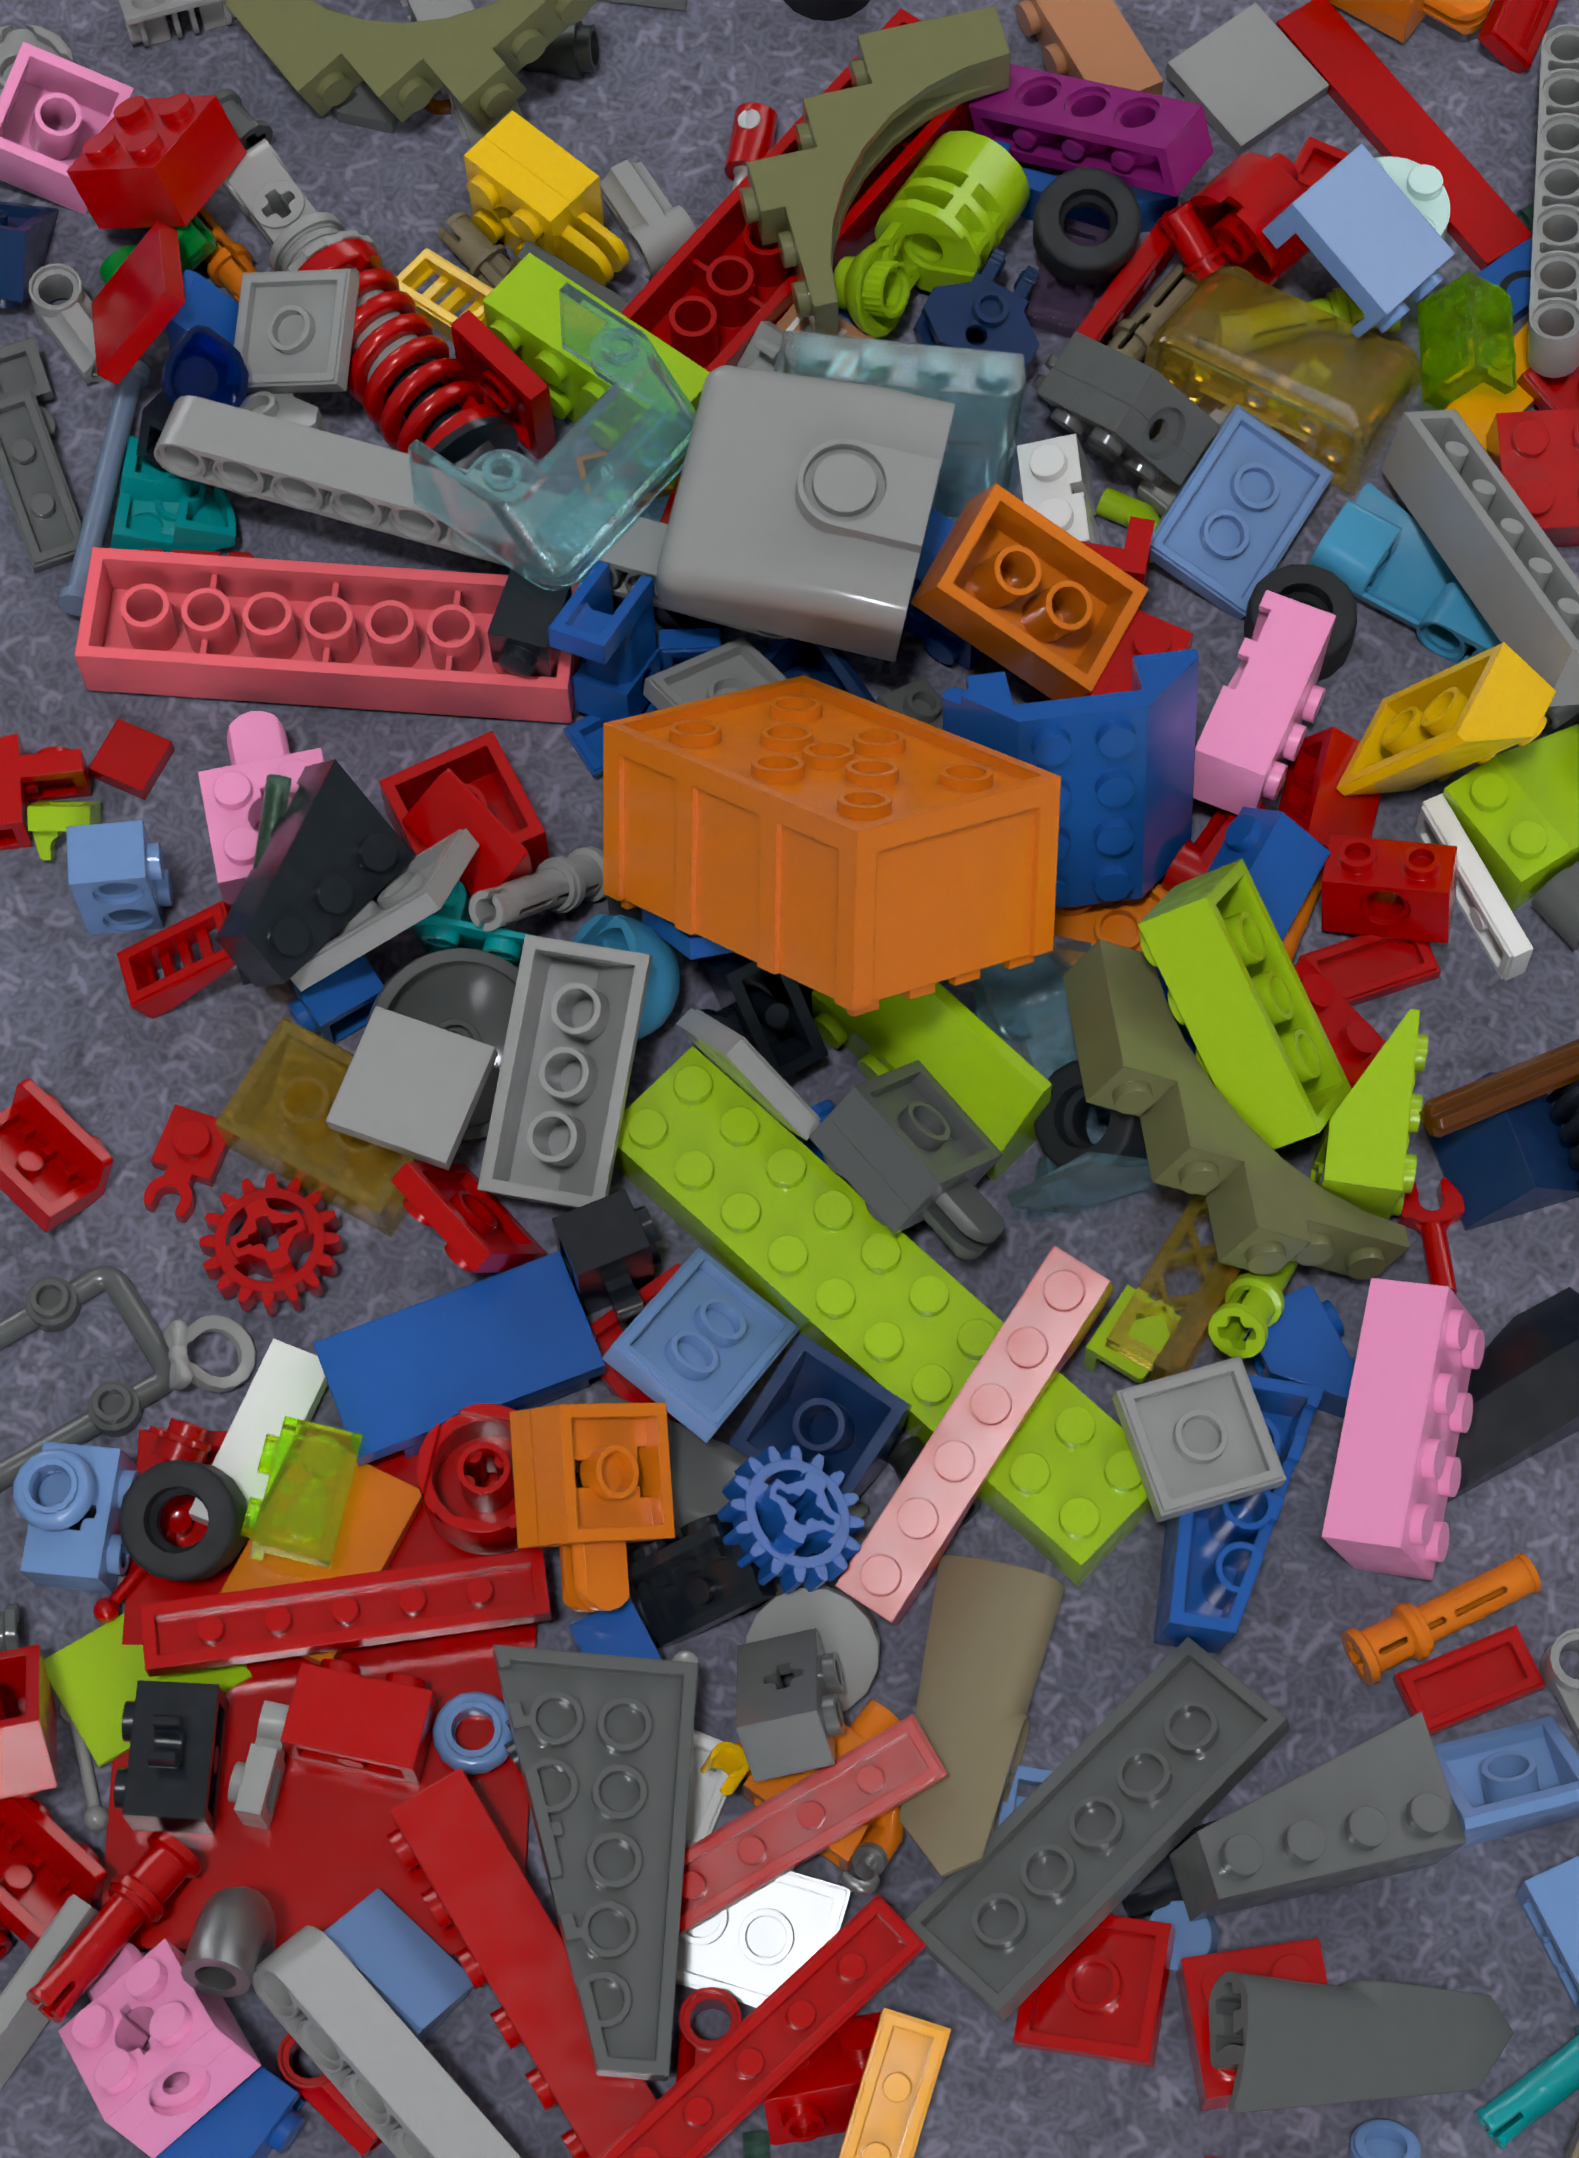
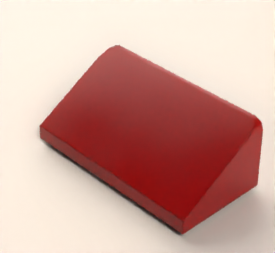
(453, 806)

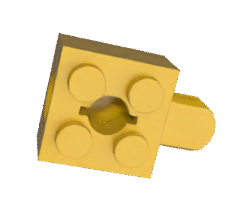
(540, 193)

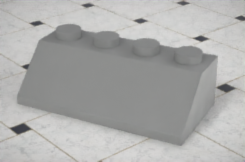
(564, 1072)

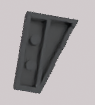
(314, 877)

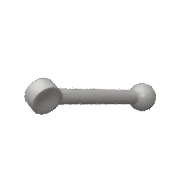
(96, 1816)

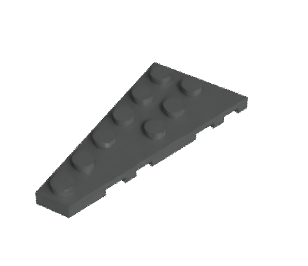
(609, 1799)

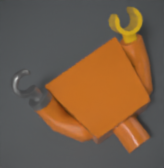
(867, 1848)

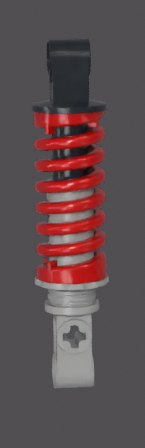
(393, 351)

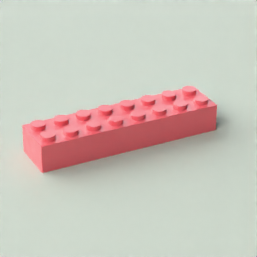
(305, 636)

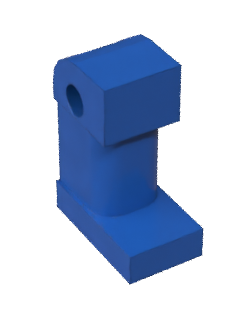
(616, 645)

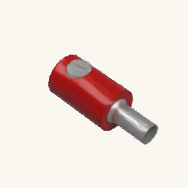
(750, 138)

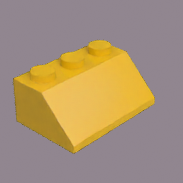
(1449, 723)

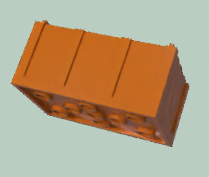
(831, 839)

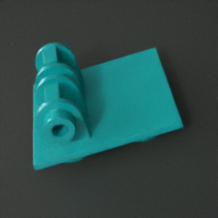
(454, 929)

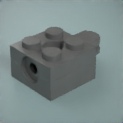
(1125, 410)
(914, 1157)

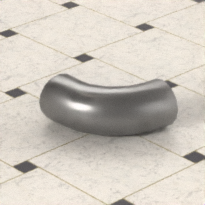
(229, 1941)

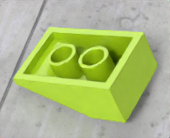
(1523, 813)

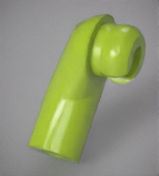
(1120, 506)

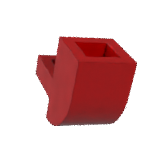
(36, 777)

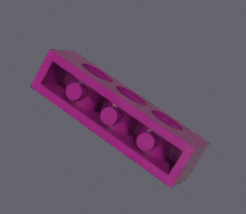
(1090, 124)

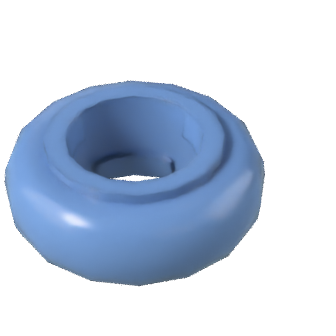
(35, 1471)
(449, 1718)

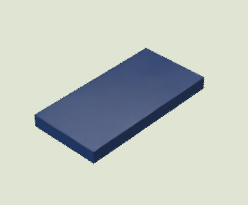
(475, 1345)

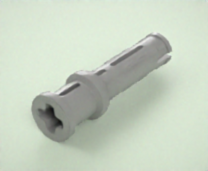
(556, 885)

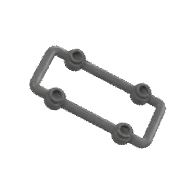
(113, 1405)

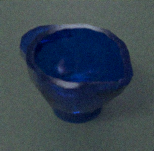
(204, 367)

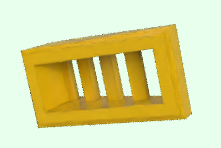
(466, 289)

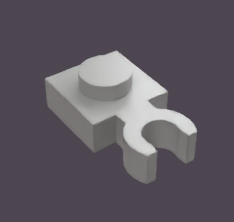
(257, 1782)

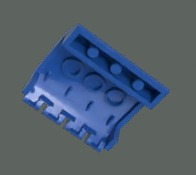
(1120, 768)

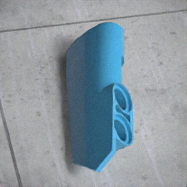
(1399, 571)

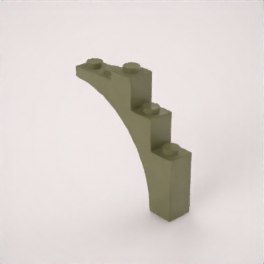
(408, 62)
(897, 86)
(1197, 1142)

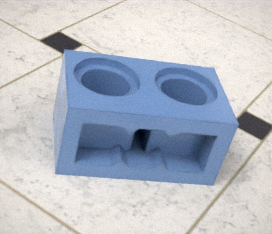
(117, 877)

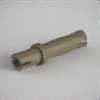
(1135, 334)

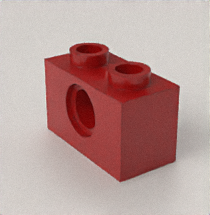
(1389, 888)

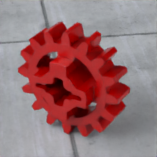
(244, 1254)

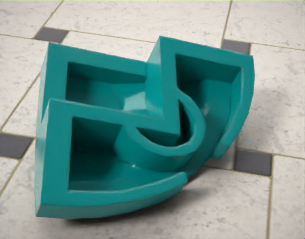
(168, 511)

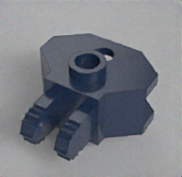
(981, 313)

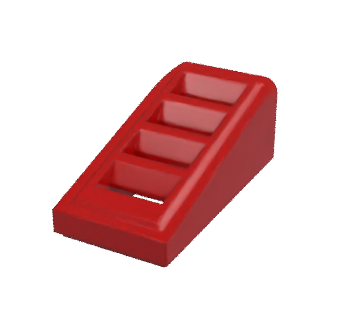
(143, 958)

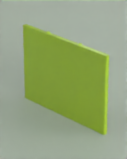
(101, 1674)

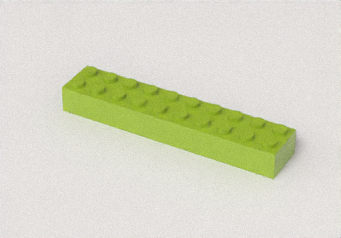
(871, 1300)

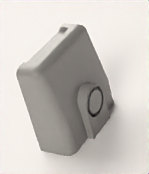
(804, 507)

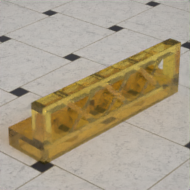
(1192, 1329)

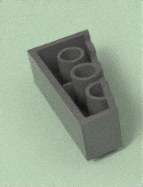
(1336, 1826)

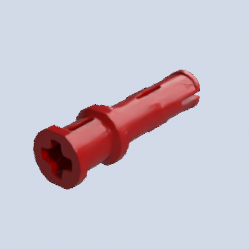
(133, 1902)

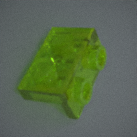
(1466, 340)
(304, 1494)

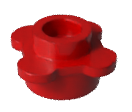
(182, 1441)

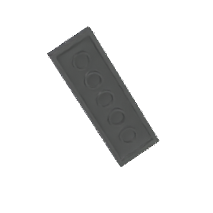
(1096, 1827)

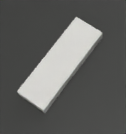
(1477, 892)
(285, 1385)

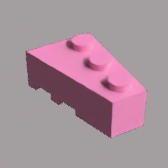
(1263, 706)

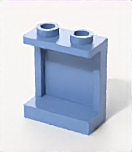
(1366, 238)

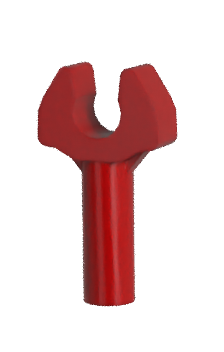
(1433, 1229)

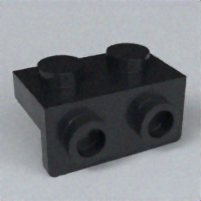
(693, 1581)

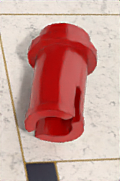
(1192, 241)

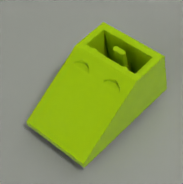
(1370, 1132)

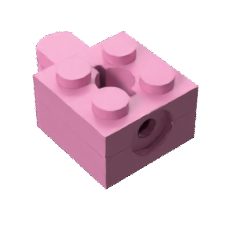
(236, 793)
(155, 2047)

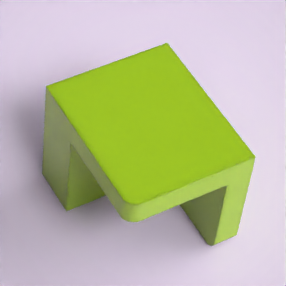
(1149, 1331)

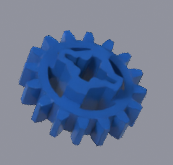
(790, 1519)

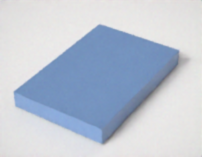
(1237, 511)
(701, 1344)

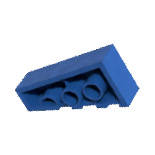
(1218, 1551)

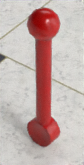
(107, 1608)

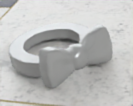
(184, 1372)

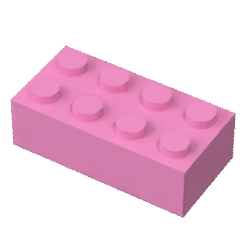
(1403, 1429)

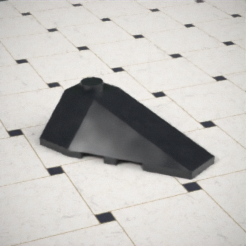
(1523, 1391)

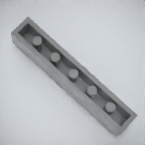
(1490, 543)

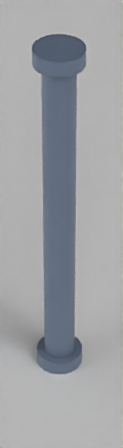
(104, 485)

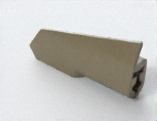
(974, 1700)

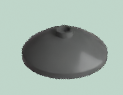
(463, 994)

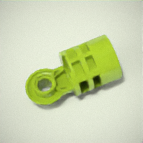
(934, 229)

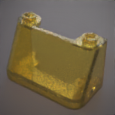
(1288, 368)

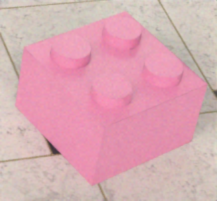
(47, 118)

